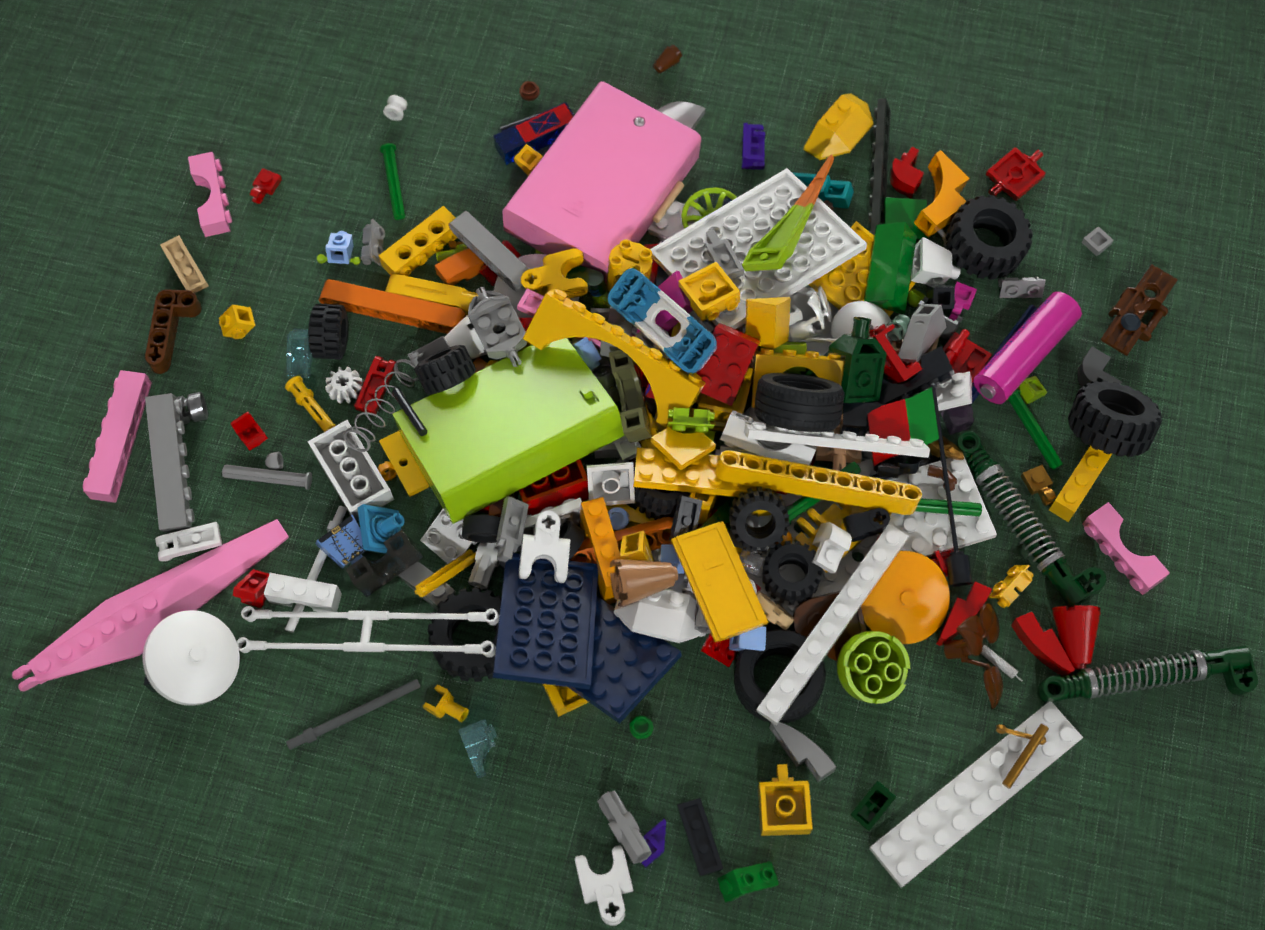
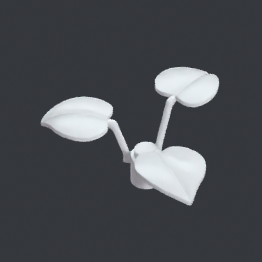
(804, 329)

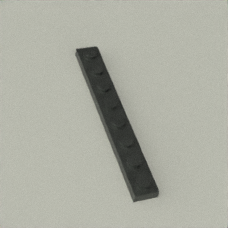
(879, 164)

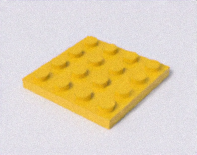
(849, 279)

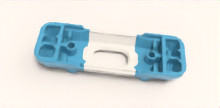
(640, 303)

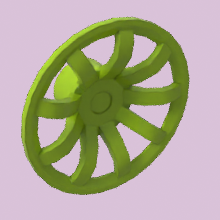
(691, 202)

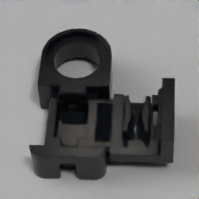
(900, 464)

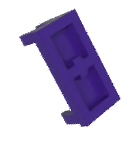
(753, 147)

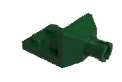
(863, 363)

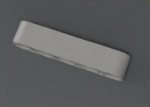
(488, 249)

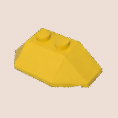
(840, 128)

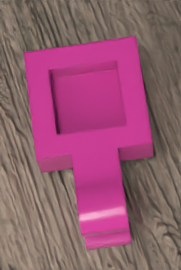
(963, 299)

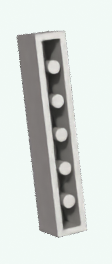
(168, 462)

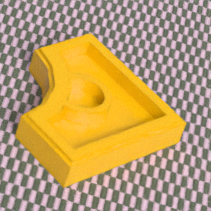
(682, 448)

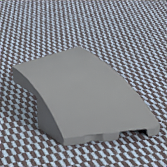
(684, 112)

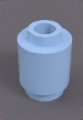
(588, 352)

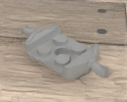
(496, 313)

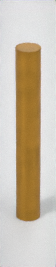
(1025, 756)

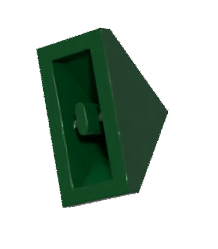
(873, 805)

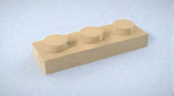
(184, 264)

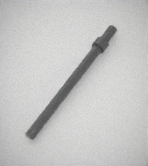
(311, 734)

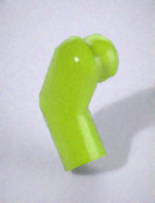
(441, 255)

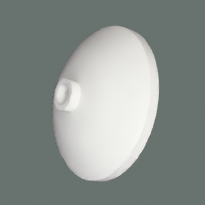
(843, 320)

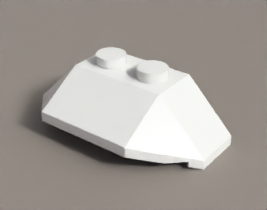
(662, 615)

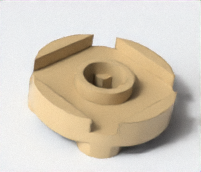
(774, 612)

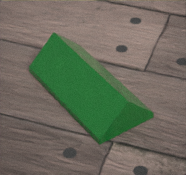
(891, 266)

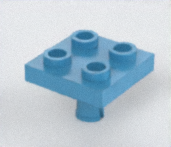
(377, 526)

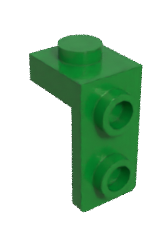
(747, 880)

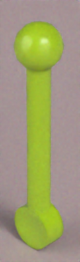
(321, 259)

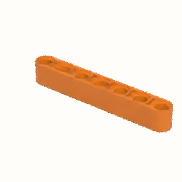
(391, 306)

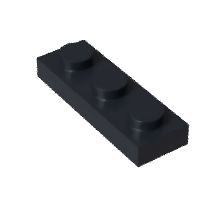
(700, 837)

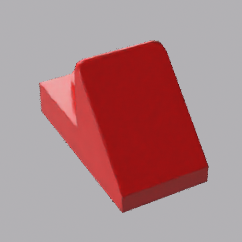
(252, 588)

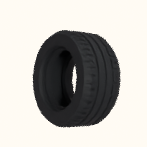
(799, 402)
(783, 643)

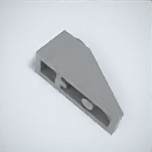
(418, 573)

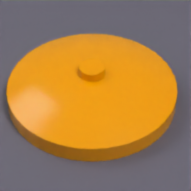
(908, 599)

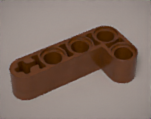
(167, 331)

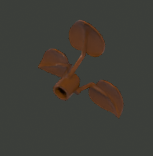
(973, 631)

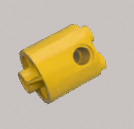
(627, 256)

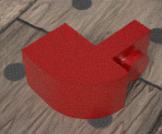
(904, 176)

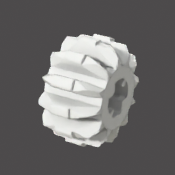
(350, 390)

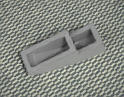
(803, 750)

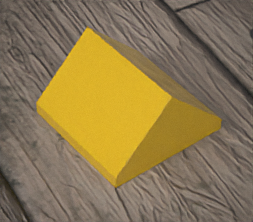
(768, 320)

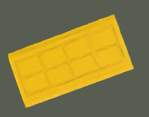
(719, 581)

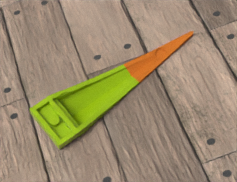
(782, 239)

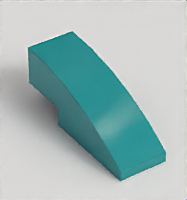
(836, 192)

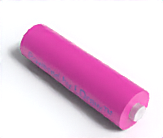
(1027, 347)

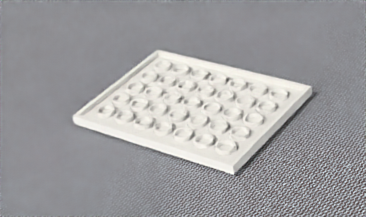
(744, 222)

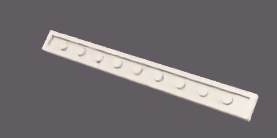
(832, 624)

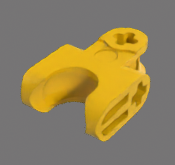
(554, 272)

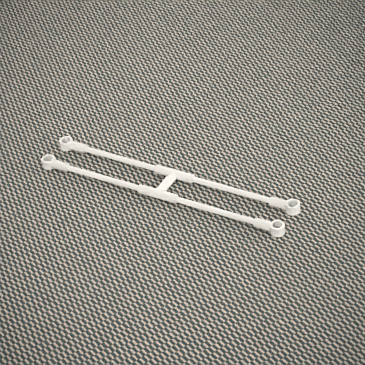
(364, 644)

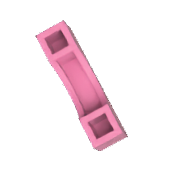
(213, 214)
(1142, 571)

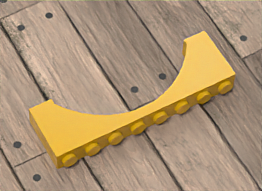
(563, 318)

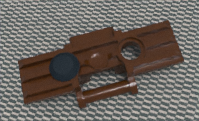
(1132, 306)

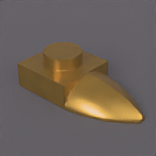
(951, 450)

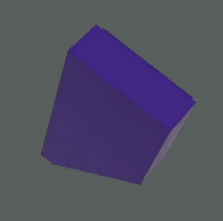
(656, 841)

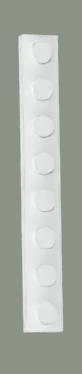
(847, 440)

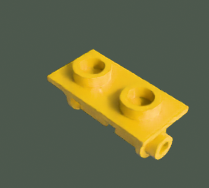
(1017, 577)

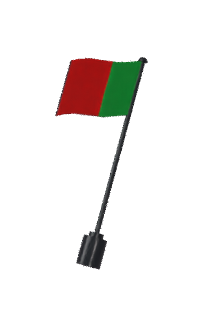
(920, 419)

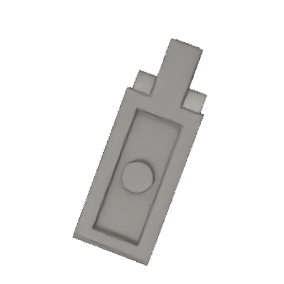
(722, 253)
(511, 528)

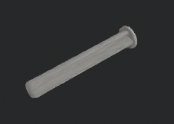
(267, 476)

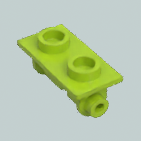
(699, 421)

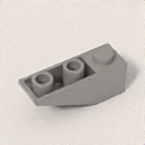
(923, 330)

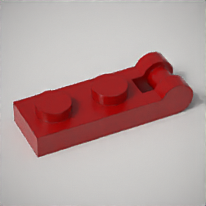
(373, 380)

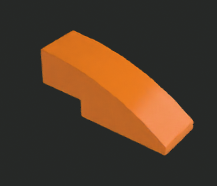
(459, 267)

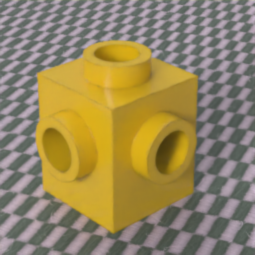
(236, 321)

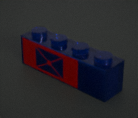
(535, 132)

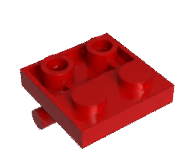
(965, 354)

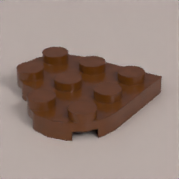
(811, 611)

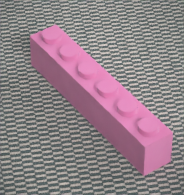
(117, 436)

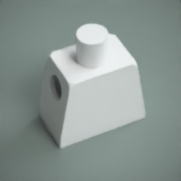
(932, 264)

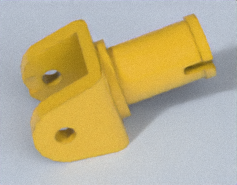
(447, 706)

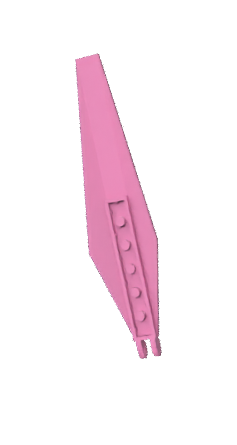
(123, 622)

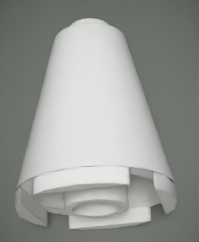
(465, 334)

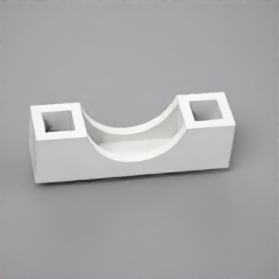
(735, 437)

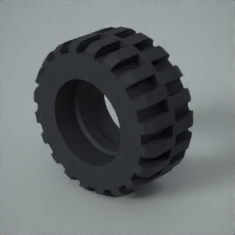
(1001, 219)
(1114, 418)
(441, 633)

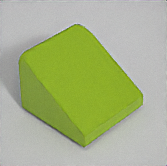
(1031, 390)

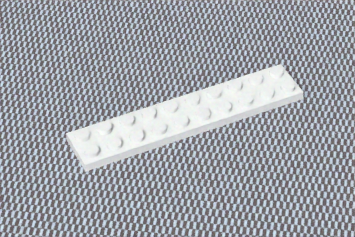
(971, 797)

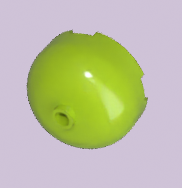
(873, 667)

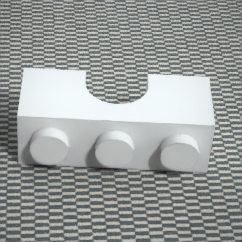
(289, 590)

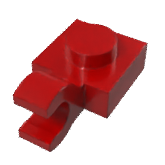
(264, 183)

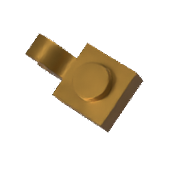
(1039, 482)

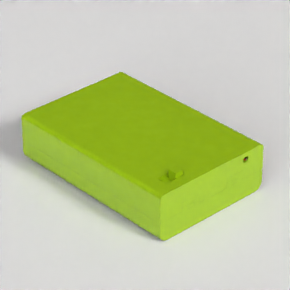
(509, 427)

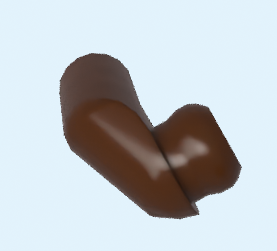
(935, 471)

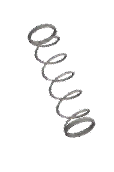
(401, 374)

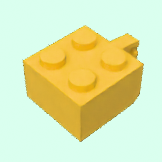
(784, 805)

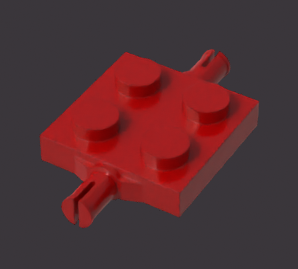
(1015, 173)

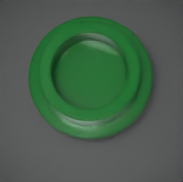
(641, 727)

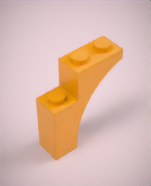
(948, 183)

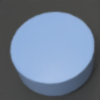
(619, 518)

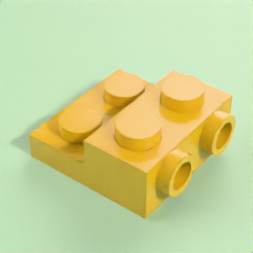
(710, 292)

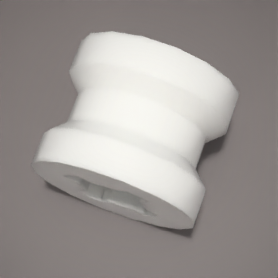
(395, 107)

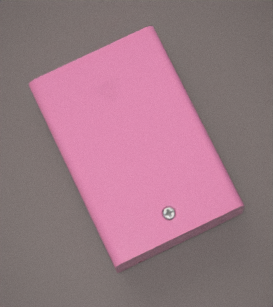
(602, 178)

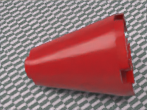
(1077, 632)

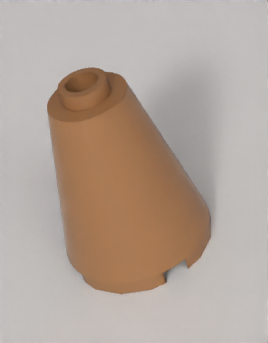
(640, 579)

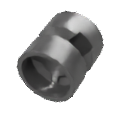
(607, 380)
(196, 407)

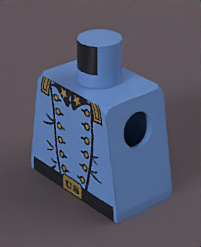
(343, 543)

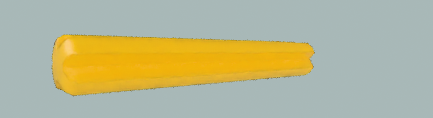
(445, 573)

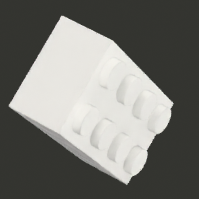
(350, 471)

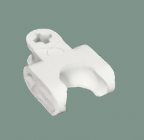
(545, 545)
(606, 888)

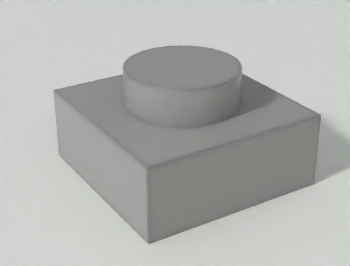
(1097, 241)

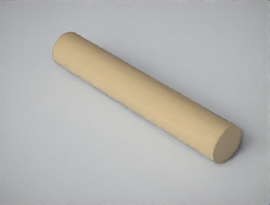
(668, 202)

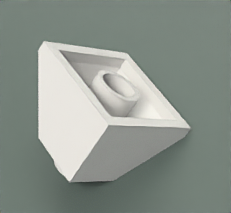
(611, 482)

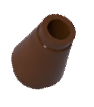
(667, 59)

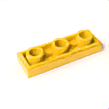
(398, 454)

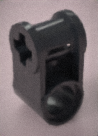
(863, 525)

